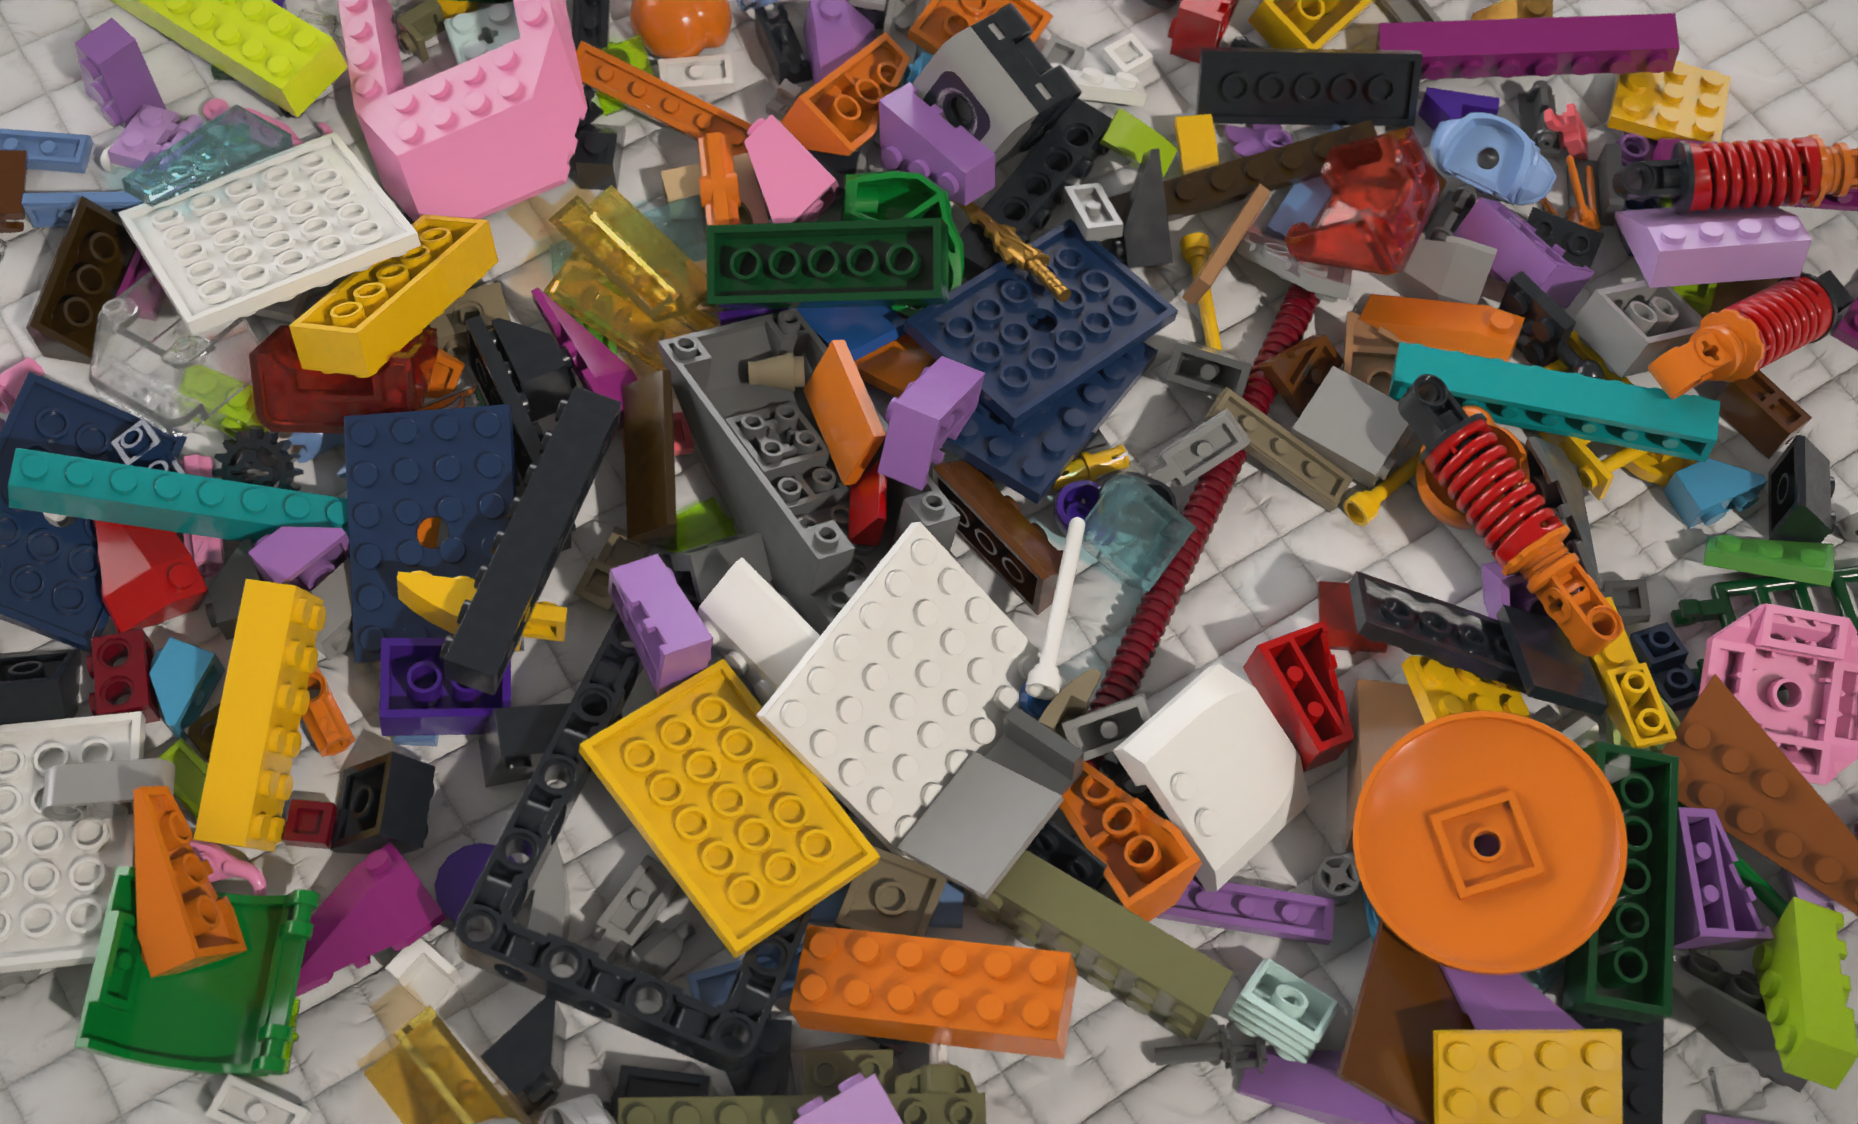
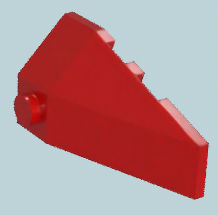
(146, 575)

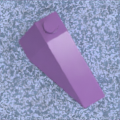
(1315, 1091)

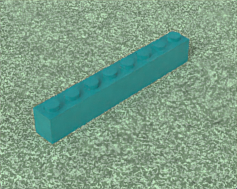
(1566, 402)
(164, 498)

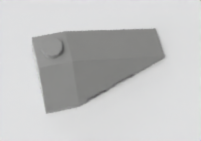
(1444, 271)

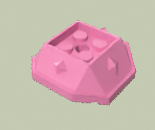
(1818, 666)

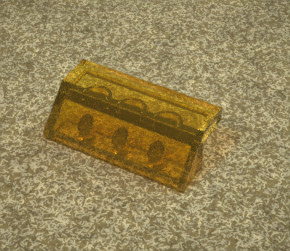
(633, 254)
(601, 305)
(435, 1078)

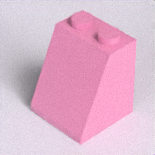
(788, 174)

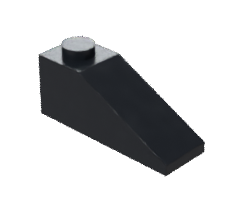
(1145, 219)

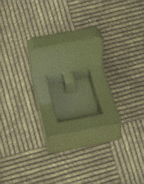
(419, 26)

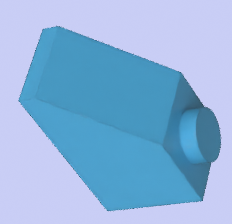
(184, 682)

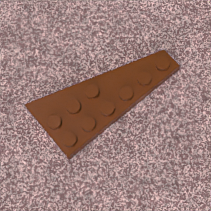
(1761, 795)

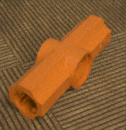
(718, 181)
(325, 719)

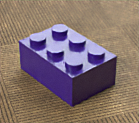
(420, 699)

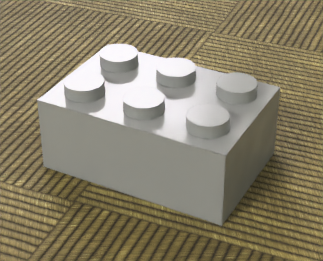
(1635, 325)

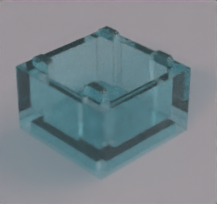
(1134, 532)

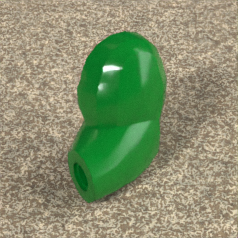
(903, 196)

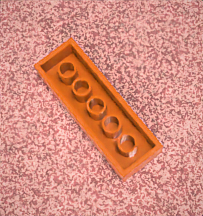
(935, 991)

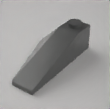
(1561, 487)

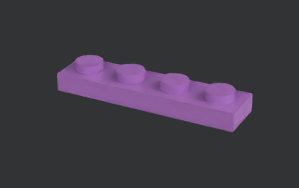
(1256, 911)

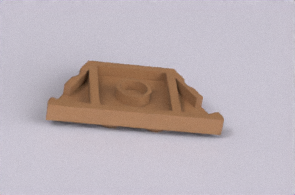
(1369, 352)

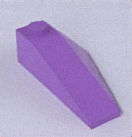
(834, 35)
(1505, 1002)

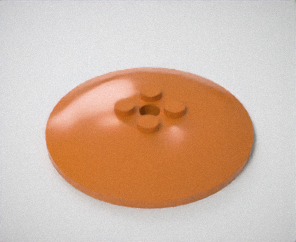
(1502, 779)

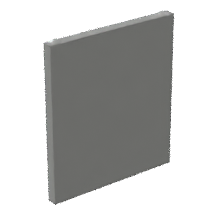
(980, 825)

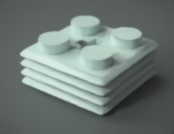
(481, 31)
(1283, 1011)

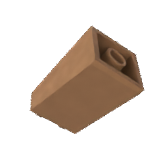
(1379, 718)

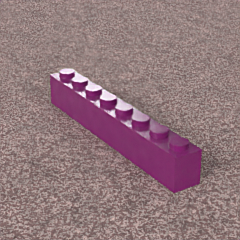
(1538, 45)

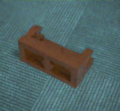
(12, 186)
(1762, 413)

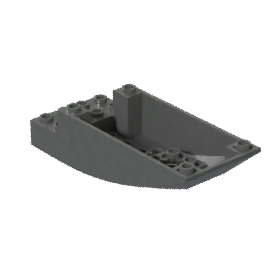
(778, 467)

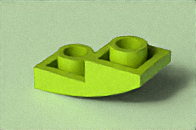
(1134, 138)

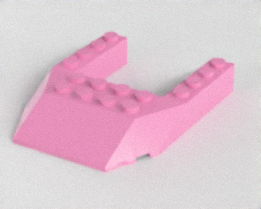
(473, 132)

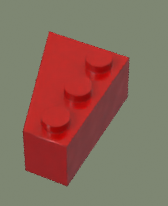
(1303, 693)

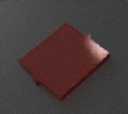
(1337, 608)

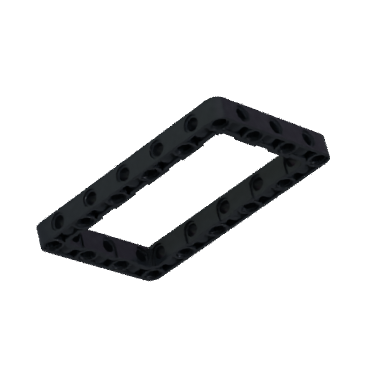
(598, 985)

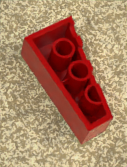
(1199, 25)

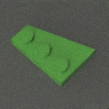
(1774, 558)

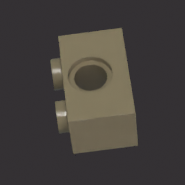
(482, 301)

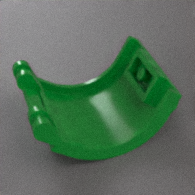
(208, 1018)

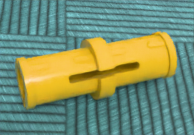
(1091, 466)

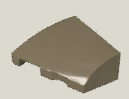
(1071, 701)

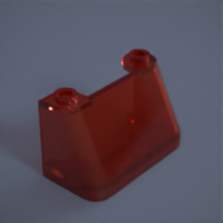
(1377, 205)
(317, 402)

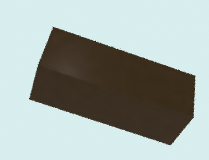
(80, 282)
(650, 461)

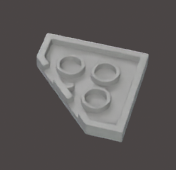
(1272, 253)

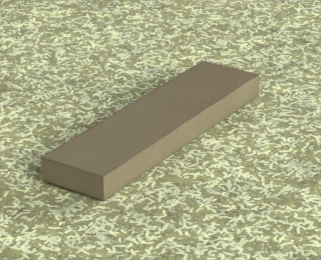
(1285, 452)

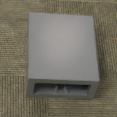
(1354, 427)

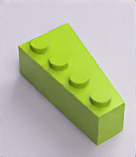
(1808, 993)

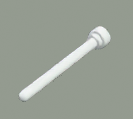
(1044, 679)

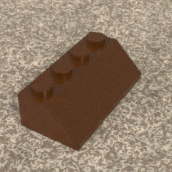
(1001, 534)

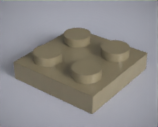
(892, 897)

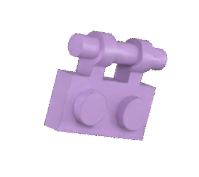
(148, 135)

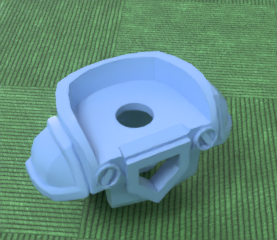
(1519, 176)

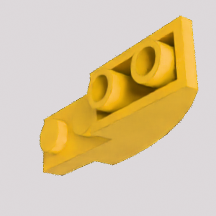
(441, 599)
(1631, 694)

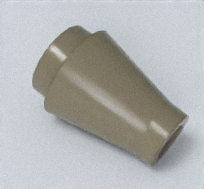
(778, 372)

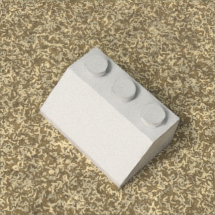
(755, 629)

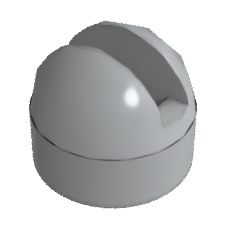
(1849, 527)

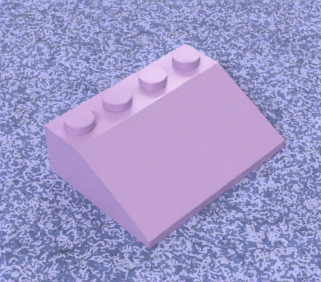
(1714, 244)

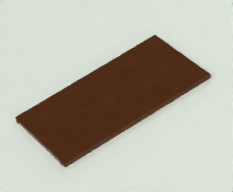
(1393, 1027)

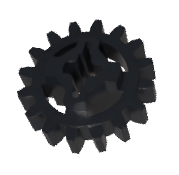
(259, 457)

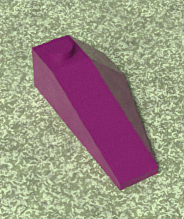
(592, 361)
(368, 912)

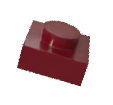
(310, 824)

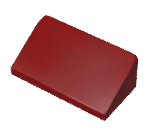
(868, 507)

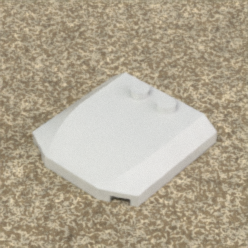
(1218, 771)

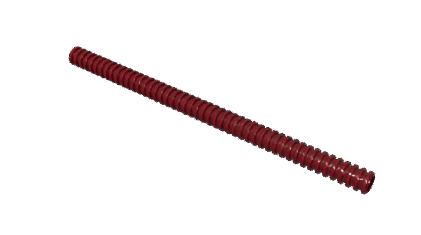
(1203, 512)

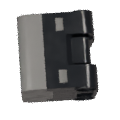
(997, 84)

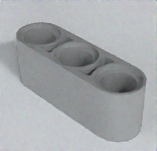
(101, 788)

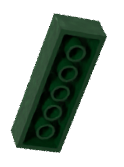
(828, 264)
(1629, 959)

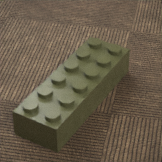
(1107, 944)

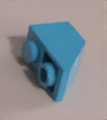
(1710, 490)

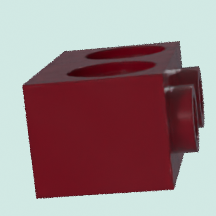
(128, 678)

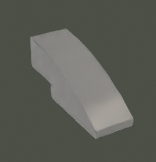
(550, 897)

